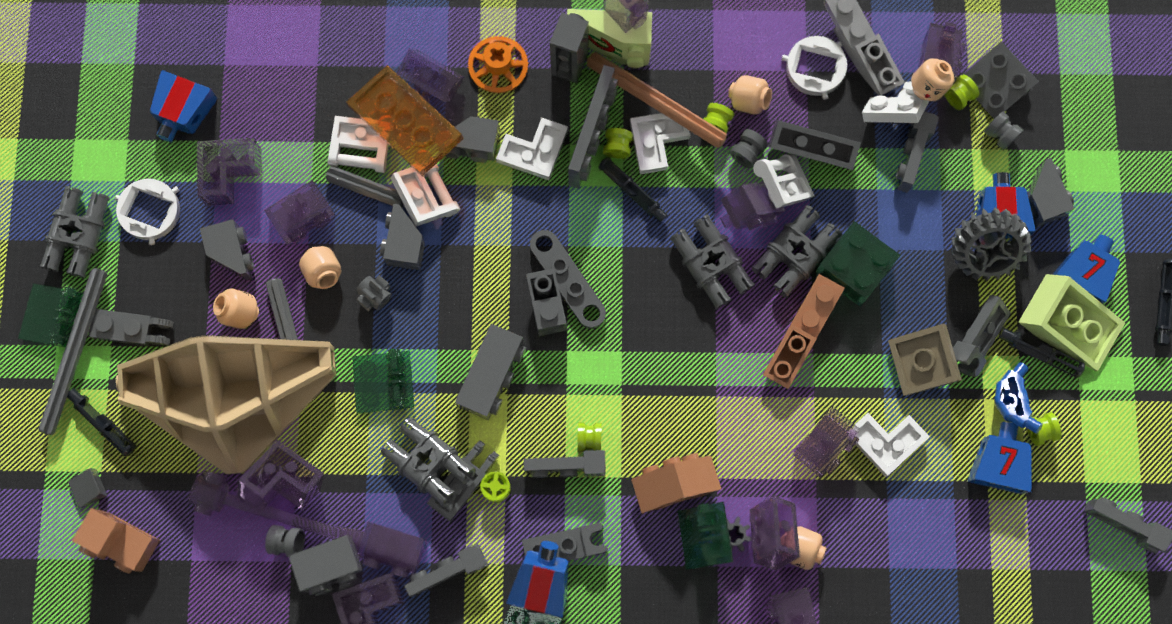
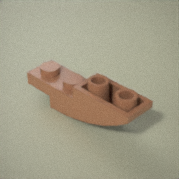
(803, 331)

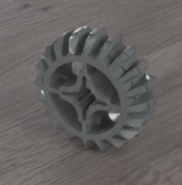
(988, 235)

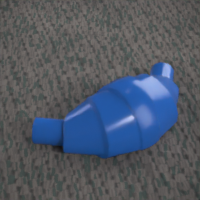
(1013, 401)

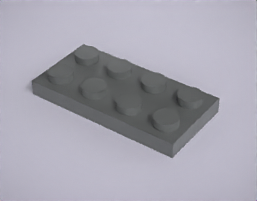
(595, 120)

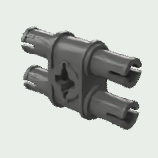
(83, 242)
(716, 248)
(803, 263)
(423, 475)

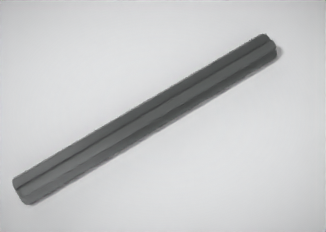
(73, 352)

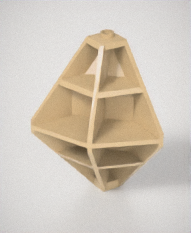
(227, 392)

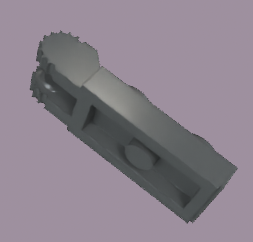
(128, 328)
(464, 491)

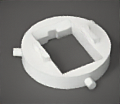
(812, 85)
(142, 230)

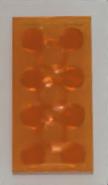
(405, 120)

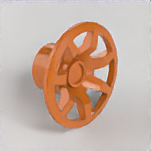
(497, 62)

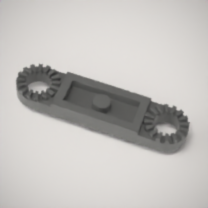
(571, 282)

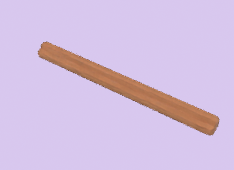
(660, 102)

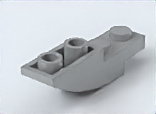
(863, 46)

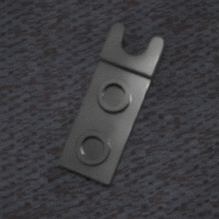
(919, 135)
(981, 336)
(592, 464)
(1150, 536)
(572, 543)
(469, 560)

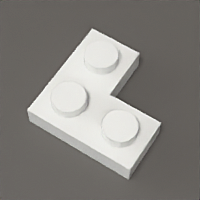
(900, 109)
(649, 137)
(536, 156)
(890, 449)

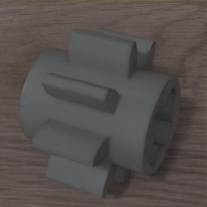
(373, 293)
(740, 531)

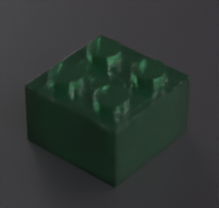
(858, 263)

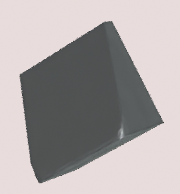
(87, 487)

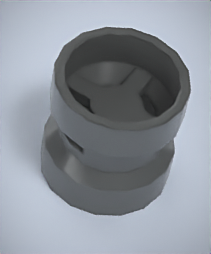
(1003, 130)
(748, 149)
(284, 541)

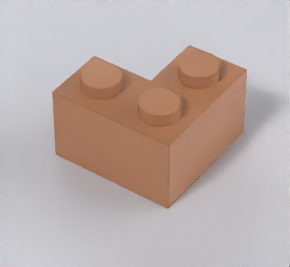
(675, 482)
(110, 536)

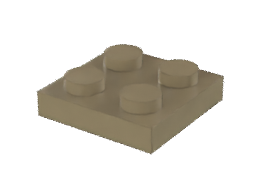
(924, 360)

